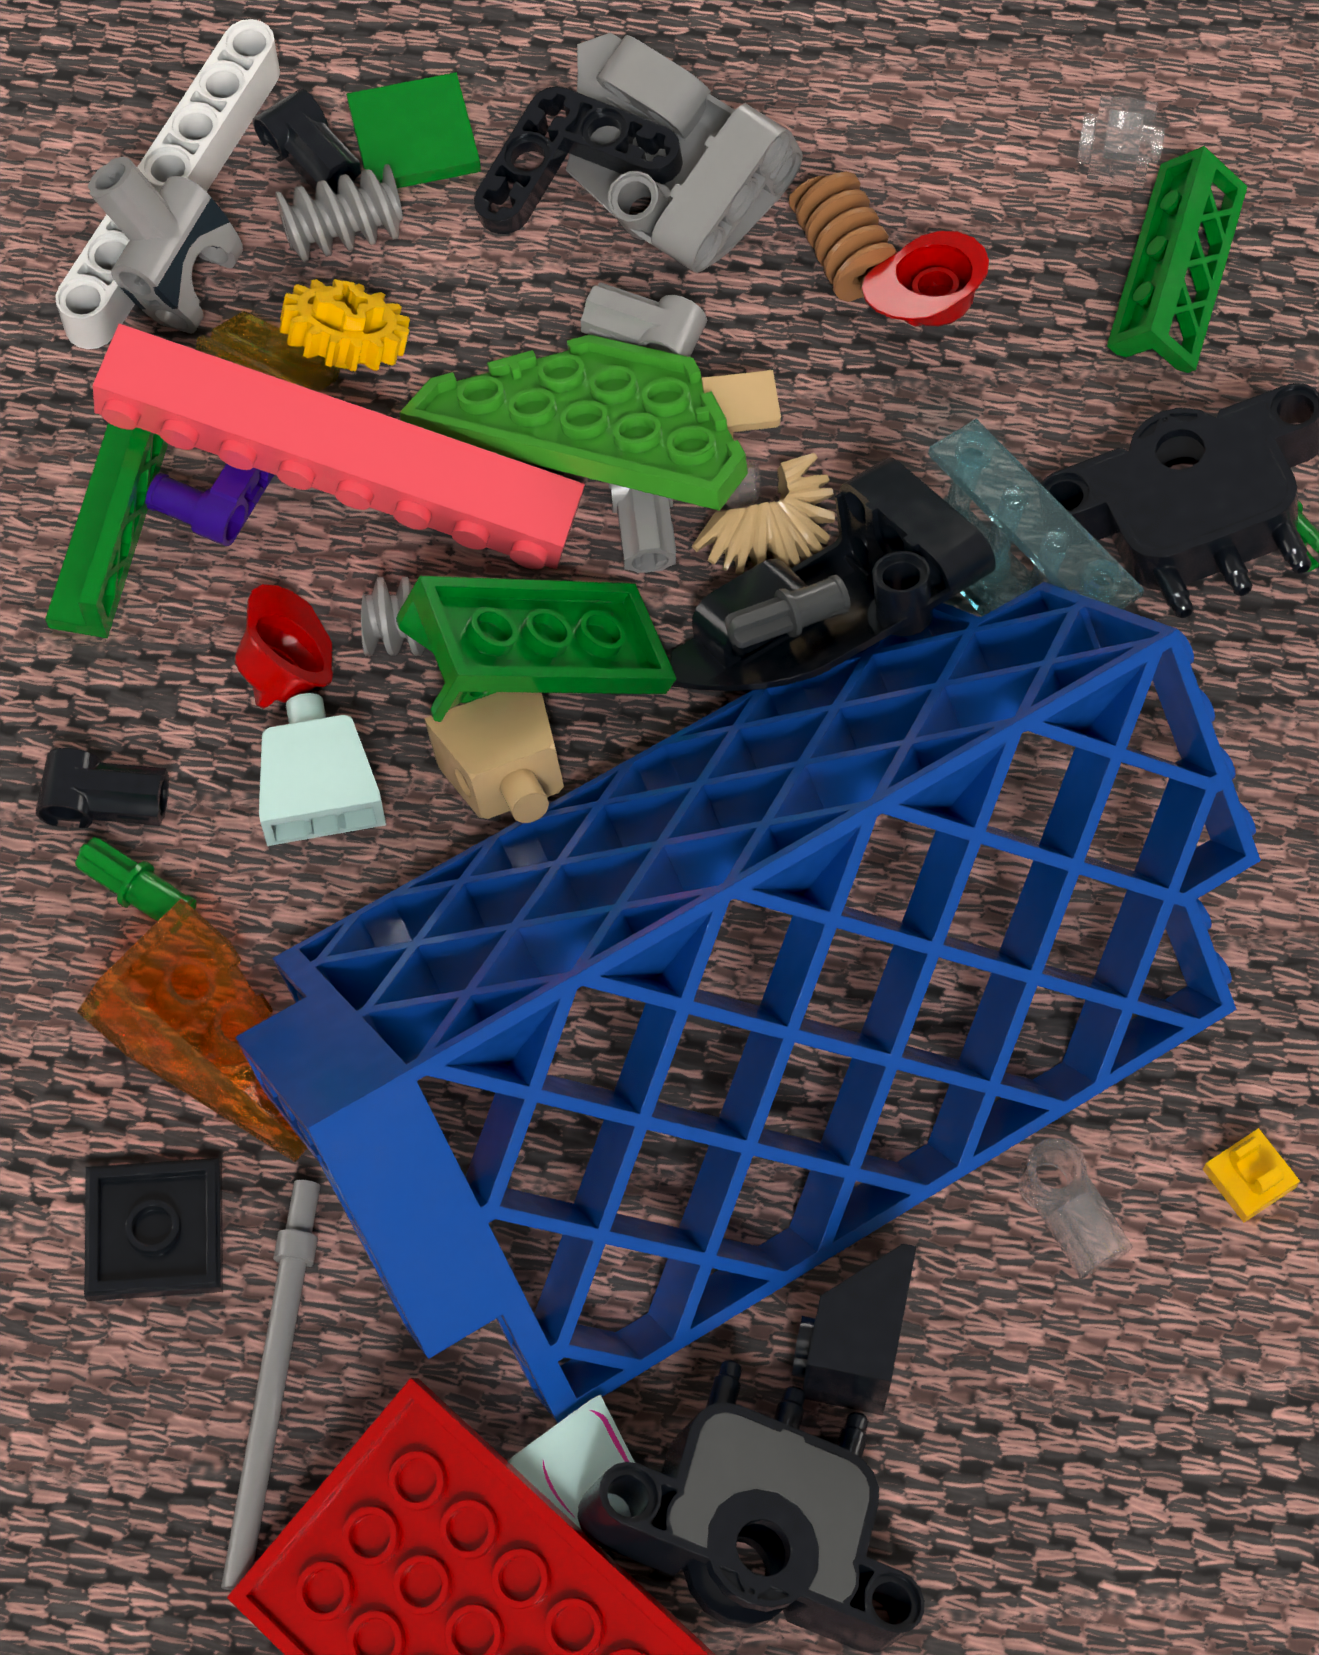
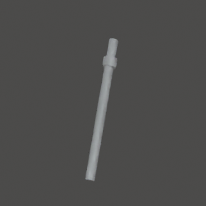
(293, 1252)

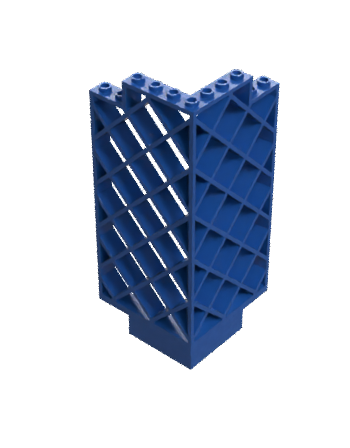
(626, 896)

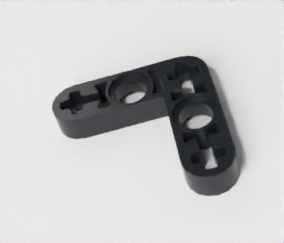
(573, 137)

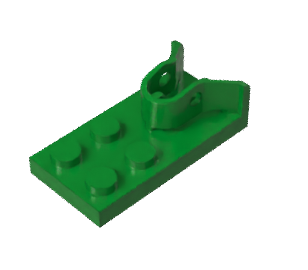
(534, 637)

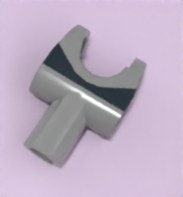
(165, 239)

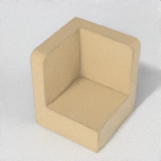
(746, 399)

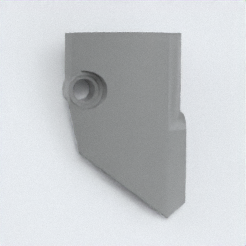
(731, 158)

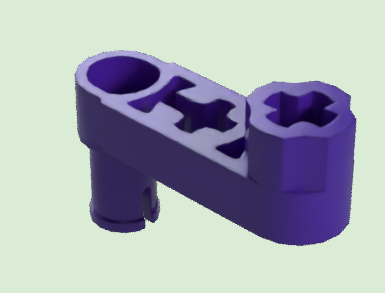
(218, 511)

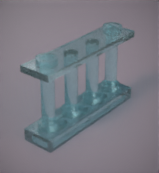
(1029, 518)

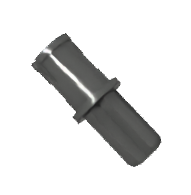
(788, 612)

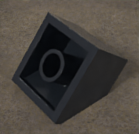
(855, 1337)

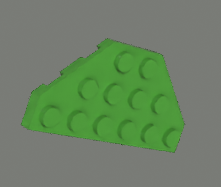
(596, 414)

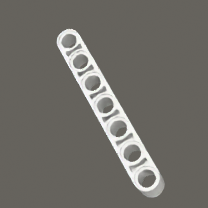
(190, 146)

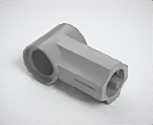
(664, 325)
(644, 529)

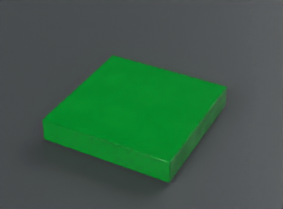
(415, 130)

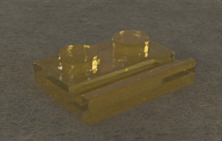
(264, 349)

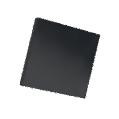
(153, 1229)

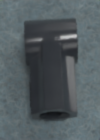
(302, 136)
(85, 789)

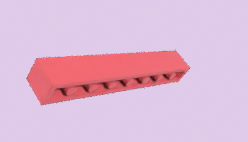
(335, 448)

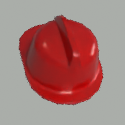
(928, 279)
(283, 646)

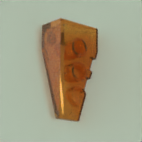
(177, 1013)

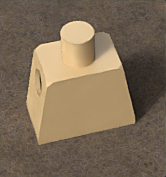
(499, 754)

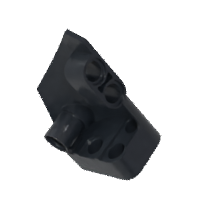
(898, 558)

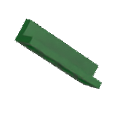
(1169, 247)
(106, 532)

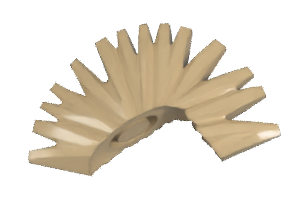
(778, 528)

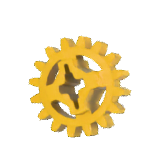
(344, 325)

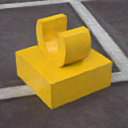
(1251, 1175)

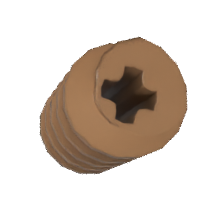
(841, 230)

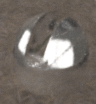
(746, 492)

